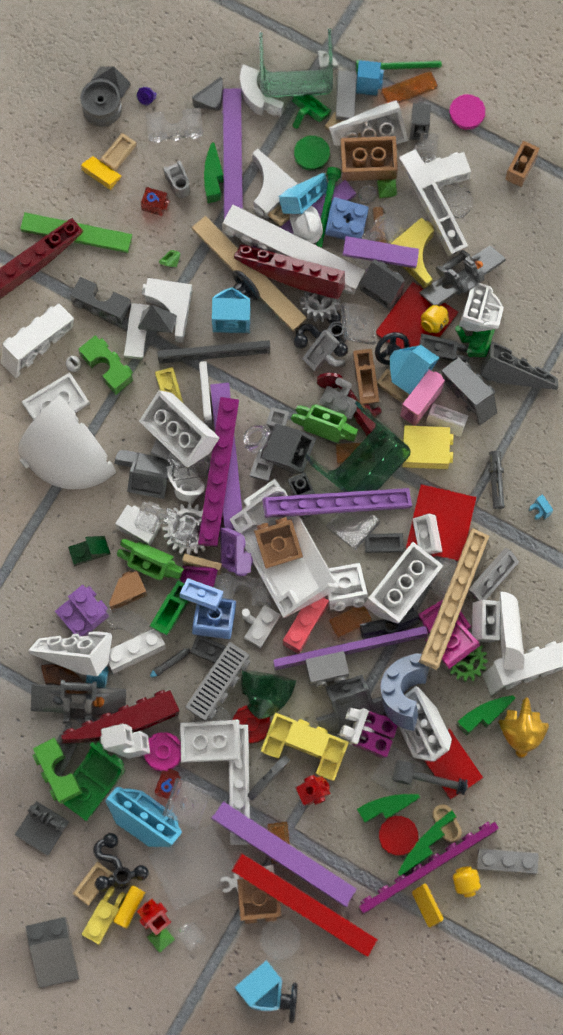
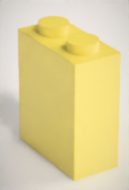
(428, 447)

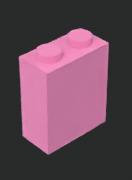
(422, 397)

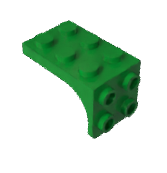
(96, 779)

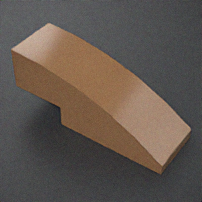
(365, 376)

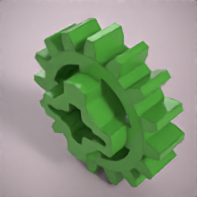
(469, 668)

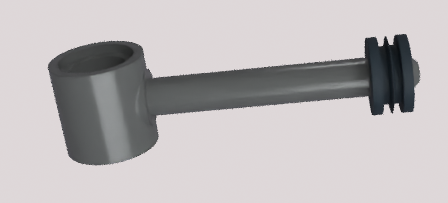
(405, 772)

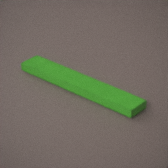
(91, 235)

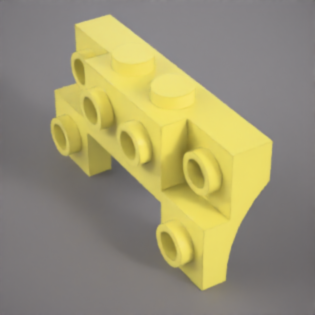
(308, 740)

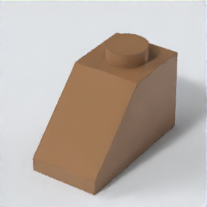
(128, 589)

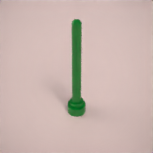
(406, 65)
(333, 175)

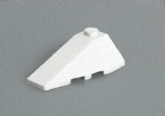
(80, 654)

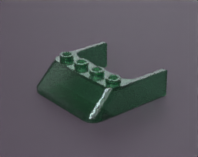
(296, 82)
(371, 461)

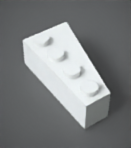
(35, 339)
(537, 662)

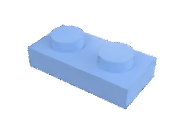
(201, 594)

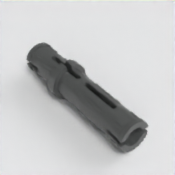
(495, 458)

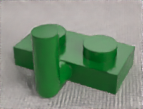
(310, 106)
(479, 341)

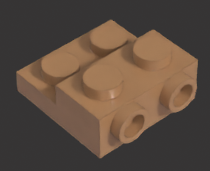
(278, 542)
(256, 904)

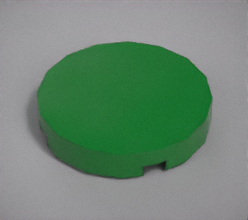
(312, 152)

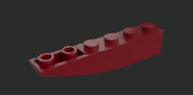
(37, 256)
(294, 271)
(139, 717)

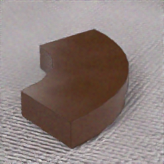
(55, 673)

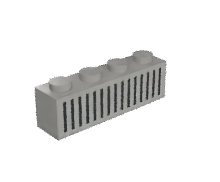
(218, 681)

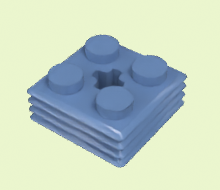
(353, 212)
(217, 627)

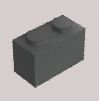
(419, 120)

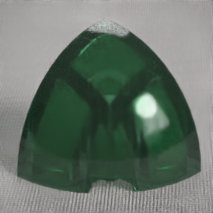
(266, 692)

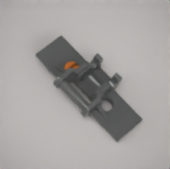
(466, 279)
(77, 705)

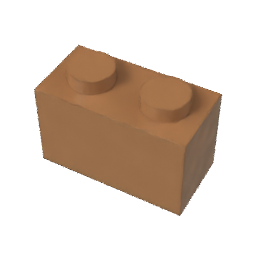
(522, 163)

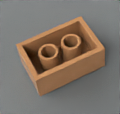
(368, 158)

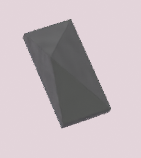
(113, 75)
(210, 96)
(157, 319)

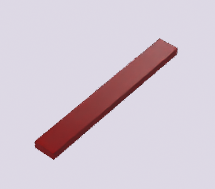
(304, 905)

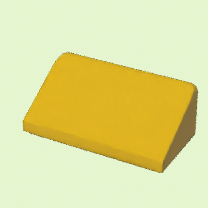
(100, 172)
(427, 905)

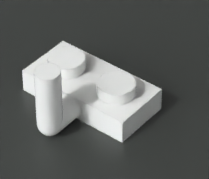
(261, 626)

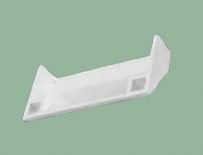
(294, 582)

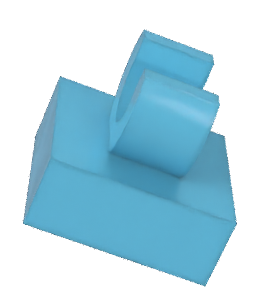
(542, 506)
(101, 679)

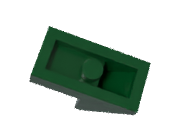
(89, 550)

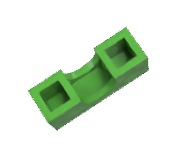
(96, 352)
(48, 755)

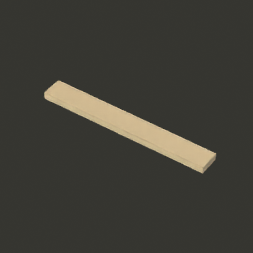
(268, 291)
(454, 599)

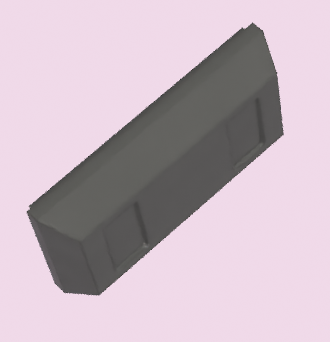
(384, 543)

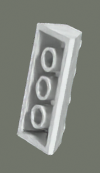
(178, 428)
(403, 584)

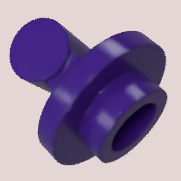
(146, 95)

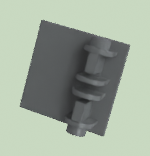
(42, 828)

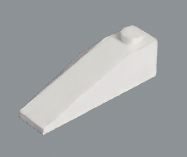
(377, 122)

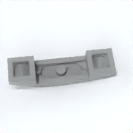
(261, 468)

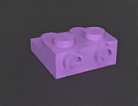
(233, 553)
(82, 611)

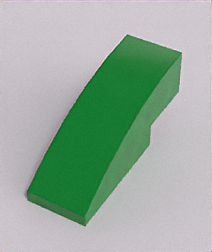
(212, 175)
(170, 611)
(484, 714)
(387, 805)

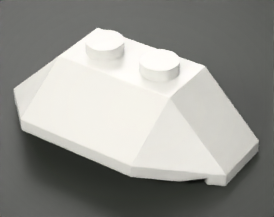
(481, 309)
(430, 735)

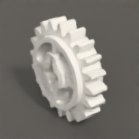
(194, 546)

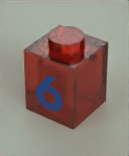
(155, 201)
(166, 783)

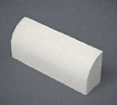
(511, 633)

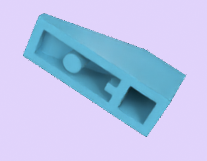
(303, 195)

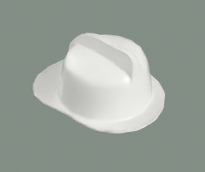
(307, 225)
(187, 489)

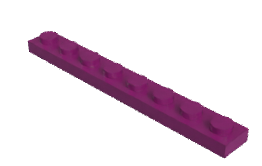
(218, 472)
(434, 862)

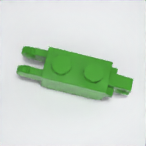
(324, 423)
(149, 560)

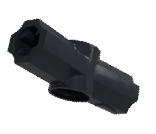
(378, 627)

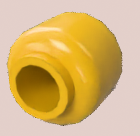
(434, 319)
(466, 881)

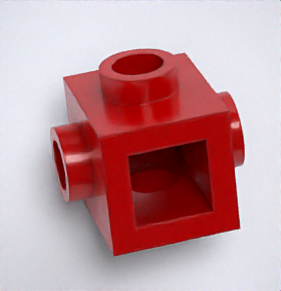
(313, 790)
(153, 916)

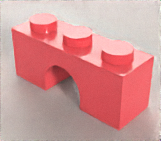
(303, 625)

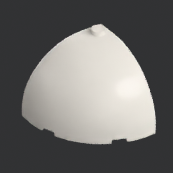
(63, 449)

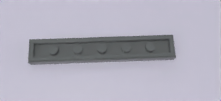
(214, 352)

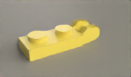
(102, 917)

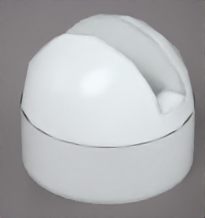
(70, 366)

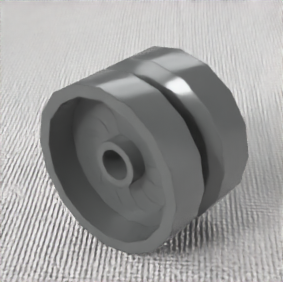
(101, 102)

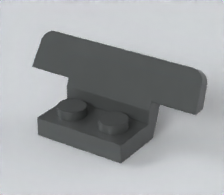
(147, 473)
(346, 695)

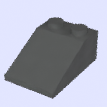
(52, 952)

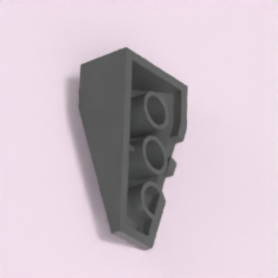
(507, 369)

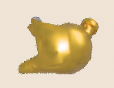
(525, 731)

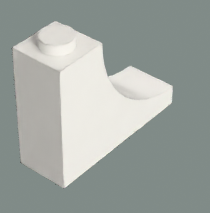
(274, 184)
(171, 297)

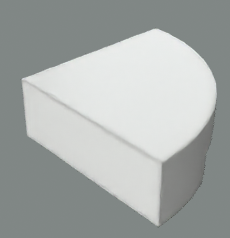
(324, 60)

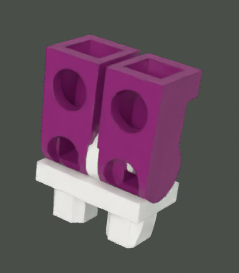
(369, 731)

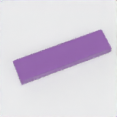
(381, 252)

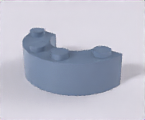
(394, 683)

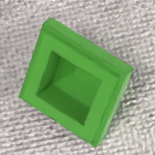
(387, 188)
(170, 259)
(161, 940)

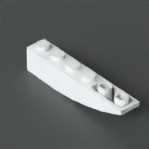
(433, 203)

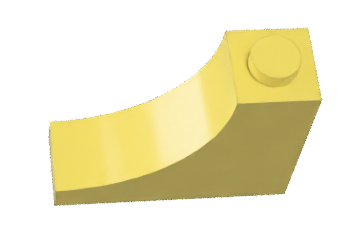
(417, 237)

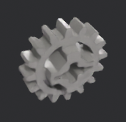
(311, 307)

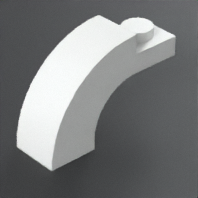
(252, 95)

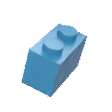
(369, 78)

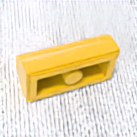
(129, 907)

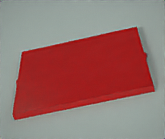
(406, 317)
(453, 518)

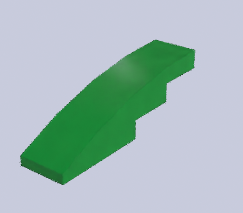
(421, 850)

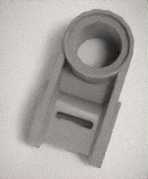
(176, 176)

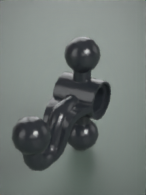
(335, 326)
(103, 883)

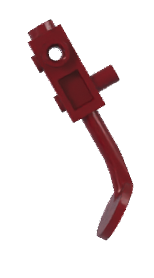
(366, 423)

